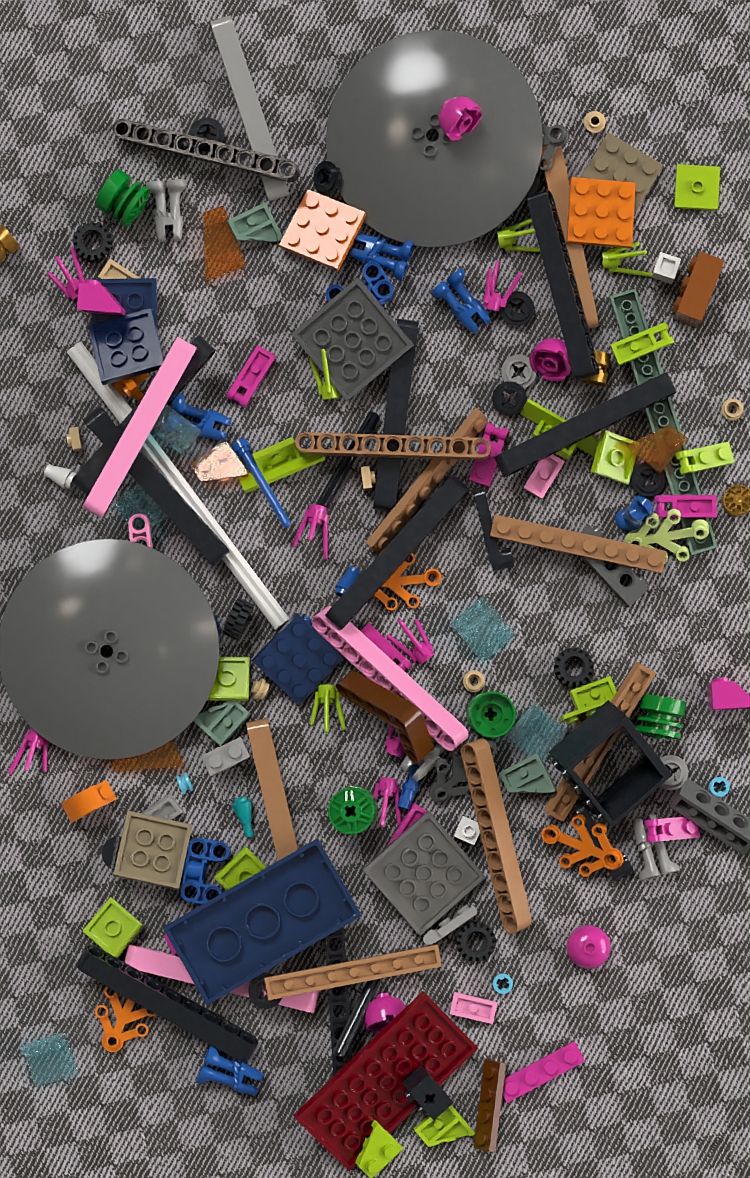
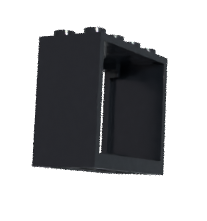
(629, 788)

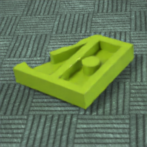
(443, 1128)
(377, 1150)

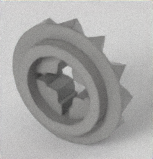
(518, 361)
(680, 775)

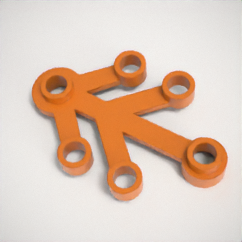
(395, 583)
(585, 846)
(123, 1017)

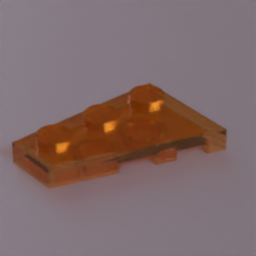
(220, 246)
(158, 758)

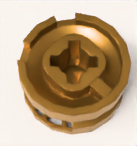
(736, 500)

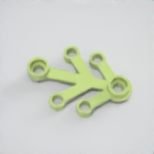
(663, 536)

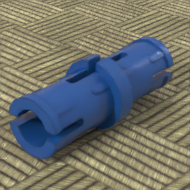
(409, 789)

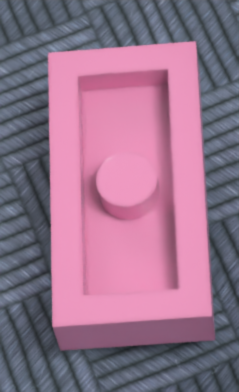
(543, 476)
(473, 1007)

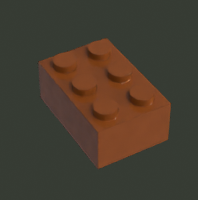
(697, 289)

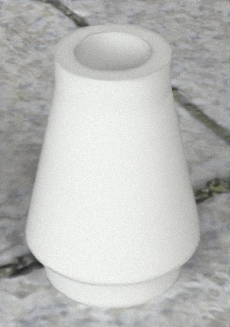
(60, 476)

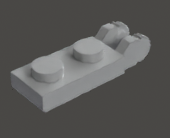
(449, 925)

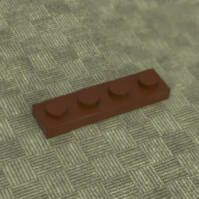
(489, 1105)

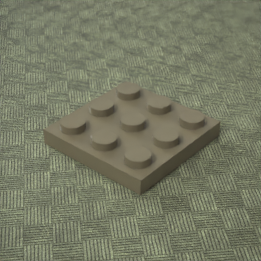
(622, 162)
(152, 850)

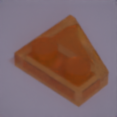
(658, 447)
(218, 464)

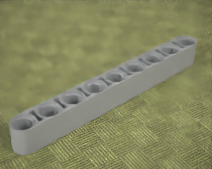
(247, 100)

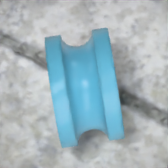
(718, 780)
(184, 783)
(501, 977)

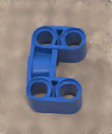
(373, 284)
(195, 869)

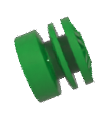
(119, 196)
(661, 716)
(500, 723)
(365, 809)

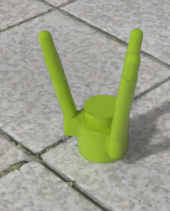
(508, 237)
(612, 257)
(328, 390)
(326, 695)

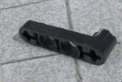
(498, 558)
(626, 867)

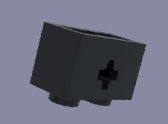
(427, 1093)

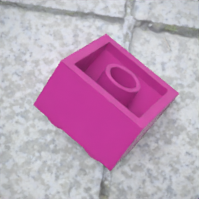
(97, 299)
(726, 695)

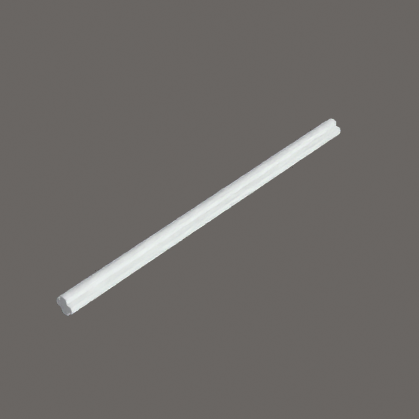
(160, 460)

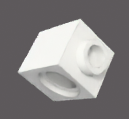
(666, 268)
(467, 830)

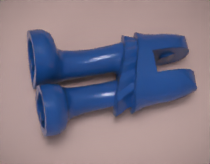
(374, 245)
(471, 306)
(207, 418)
(635, 513)
(239, 1071)

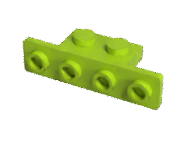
(548, 420)
(278, 462)
(589, 699)

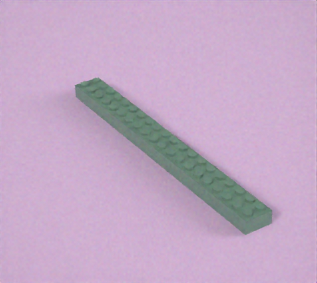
(631, 321)

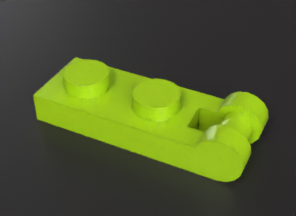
(641, 344)
(705, 458)

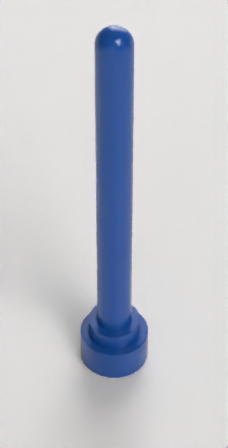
(242, 449)

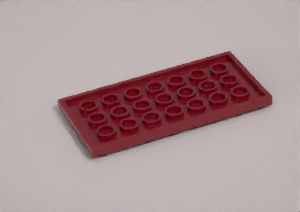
(372, 1080)

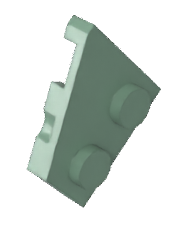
(255, 225)
(222, 720)
(528, 777)

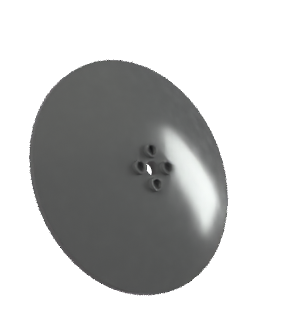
(441, 188)
(118, 598)

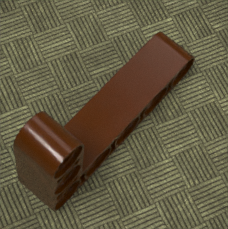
(391, 709)

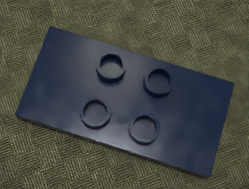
(262, 921)

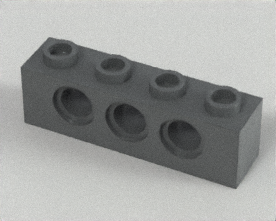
(627, 595)
(713, 815)

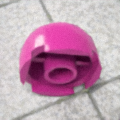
(458, 116)
(551, 359)
(588, 946)
(382, 1011)

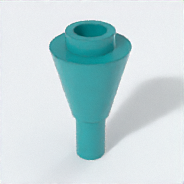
(243, 811)

